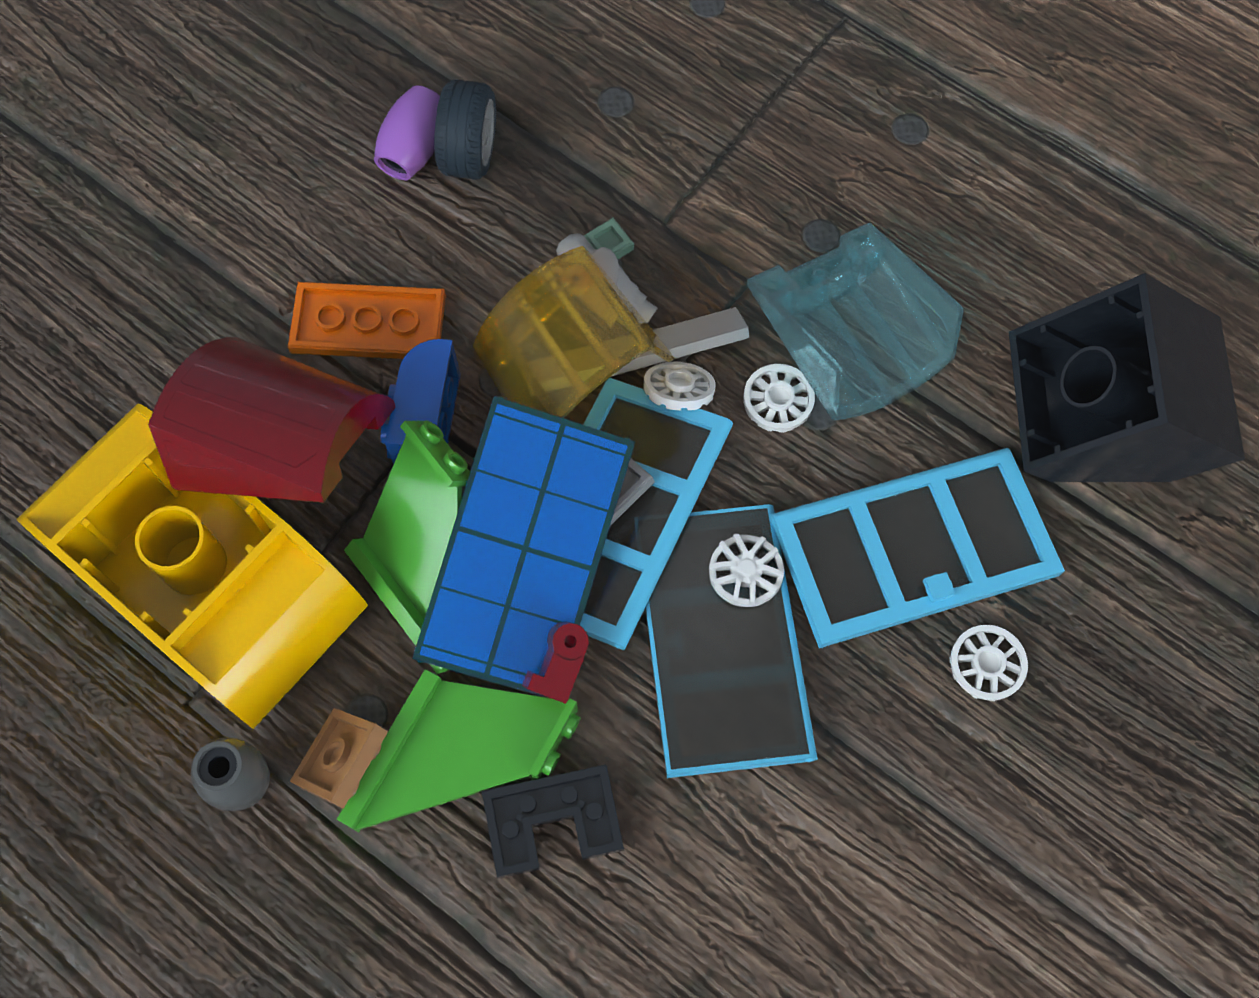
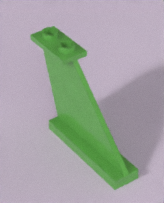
(412, 525)
(457, 744)

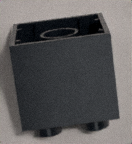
(1125, 388)

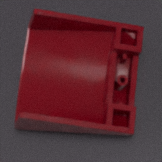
(259, 423)

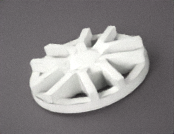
(746, 570)
(988, 662)

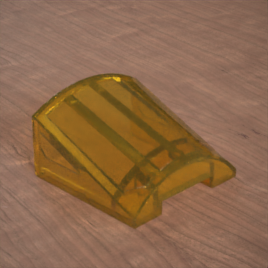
(562, 335)

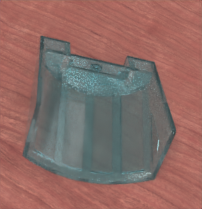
(861, 322)

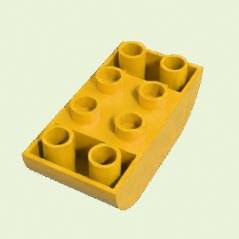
(194, 571)

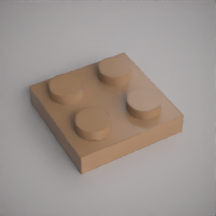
(339, 757)

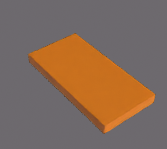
(364, 319)

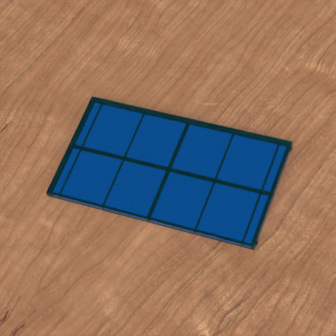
(522, 543)

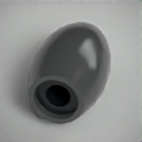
(230, 774)

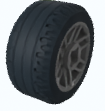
(465, 129)

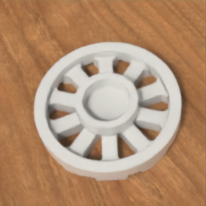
(679, 385)
(778, 398)

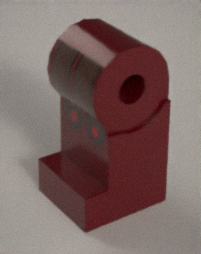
(562, 662)

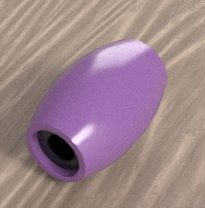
(407, 134)

